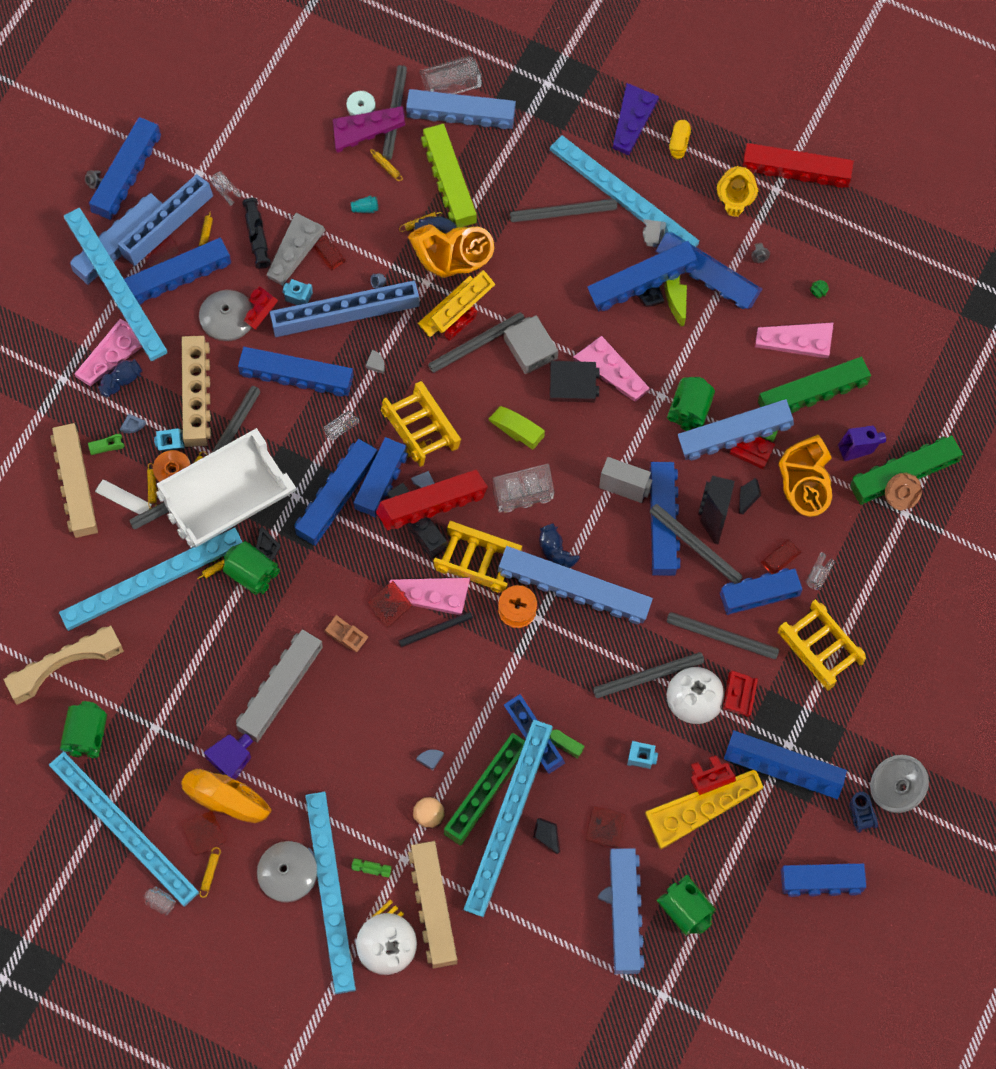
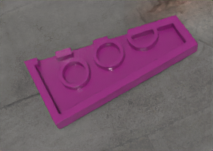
(359, 127)

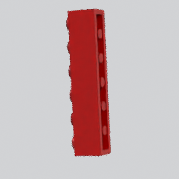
(798, 165)
(431, 500)

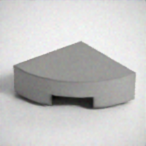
(375, 362)

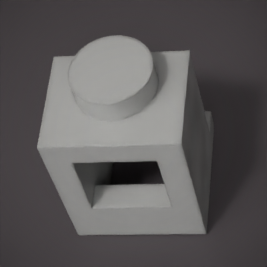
(653, 232)

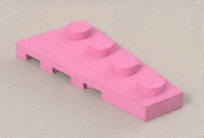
(797, 339)
(114, 348)
(613, 369)
(436, 594)

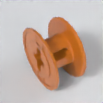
(515, 596)

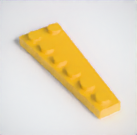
(688, 813)

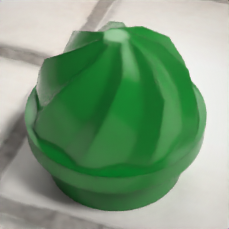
(819, 288)

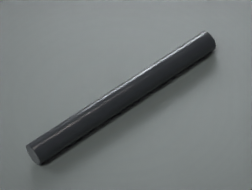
(435, 629)

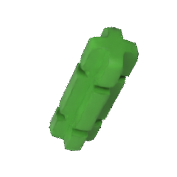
(371, 867)

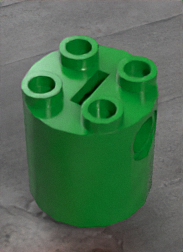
(691, 403)
(250, 567)
(84, 730)
(687, 907)

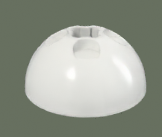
(695, 705)
(378, 937)

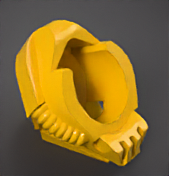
(737, 190)

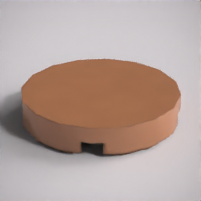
(903, 491)

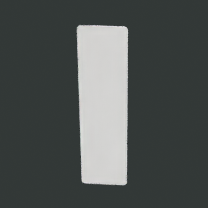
(122, 497)

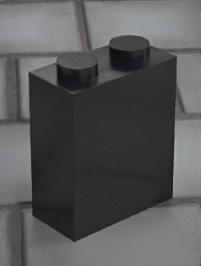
(573, 381)

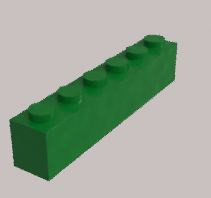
(819, 386)
(918, 463)
(485, 790)

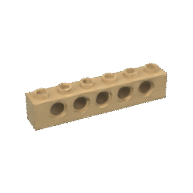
(190, 347)

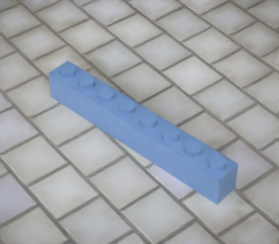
(344, 308)
(575, 585)

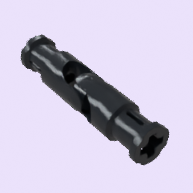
(256, 233)

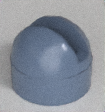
(378, 280)

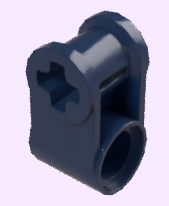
(864, 816)

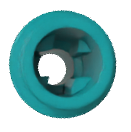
(365, 205)

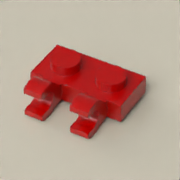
(461, 323)
(711, 779)

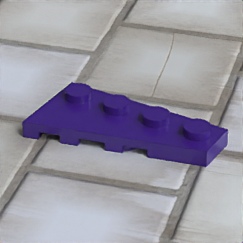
(633, 117)

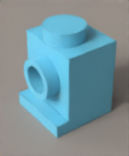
(301, 295)
(162, 436)
(642, 749)

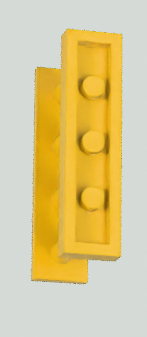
(456, 303)
(431, 410)
(474, 537)
(815, 662)

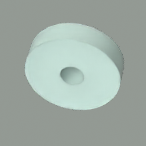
(357, 98)

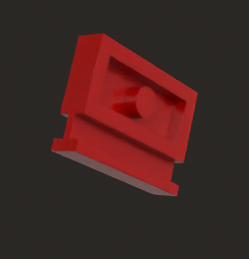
(754, 452)
(740, 693)

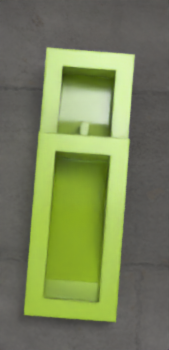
(676, 299)
(517, 427)

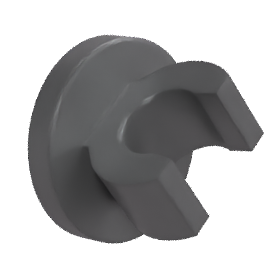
(92, 179)
(760, 254)

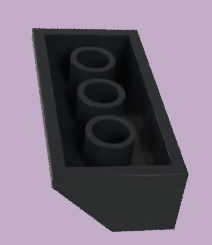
(715, 506)

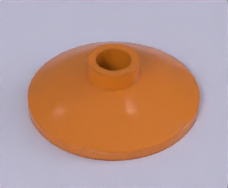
(169, 460)

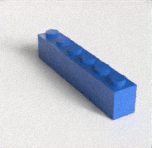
(125, 168)
(178, 270)
(716, 274)
(643, 276)
(295, 371)
(336, 492)
(663, 539)
(785, 764)

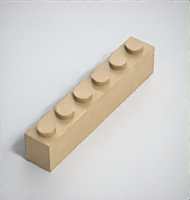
(75, 481)
(433, 903)

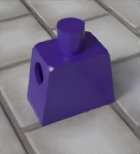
(860, 442)
(230, 755)

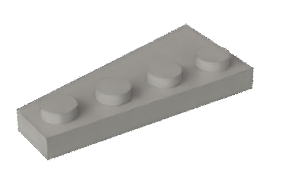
(294, 247)

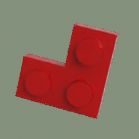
(263, 304)

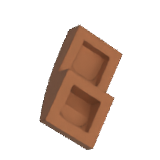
(346, 634)

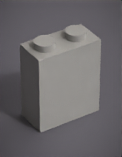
(530, 344)
(625, 480)

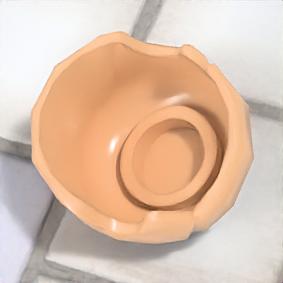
(428, 812)

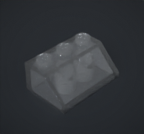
(452, 76)
(523, 488)

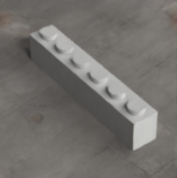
(279, 685)

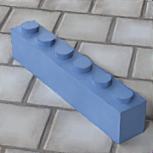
(460, 109)
(165, 219)
(120, 229)
(736, 429)
(625, 912)

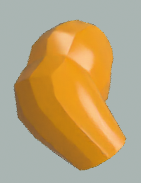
(454, 252)
(805, 478)
(225, 795)

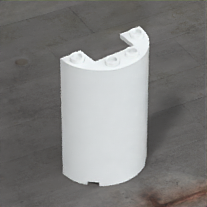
(223, 489)

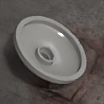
(225, 324)
(890, 779)
(298, 877)

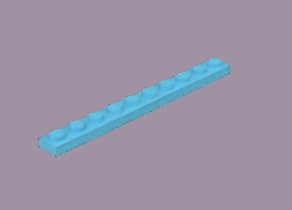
(615, 187)
(115, 284)
(149, 579)
(508, 818)
(124, 829)
(330, 893)

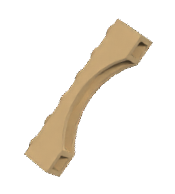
(26, 682)

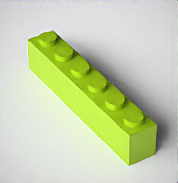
(449, 176)

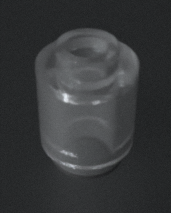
(159, 900)

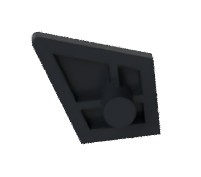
(651, 297)
(748, 495)
(267, 544)
(547, 834)

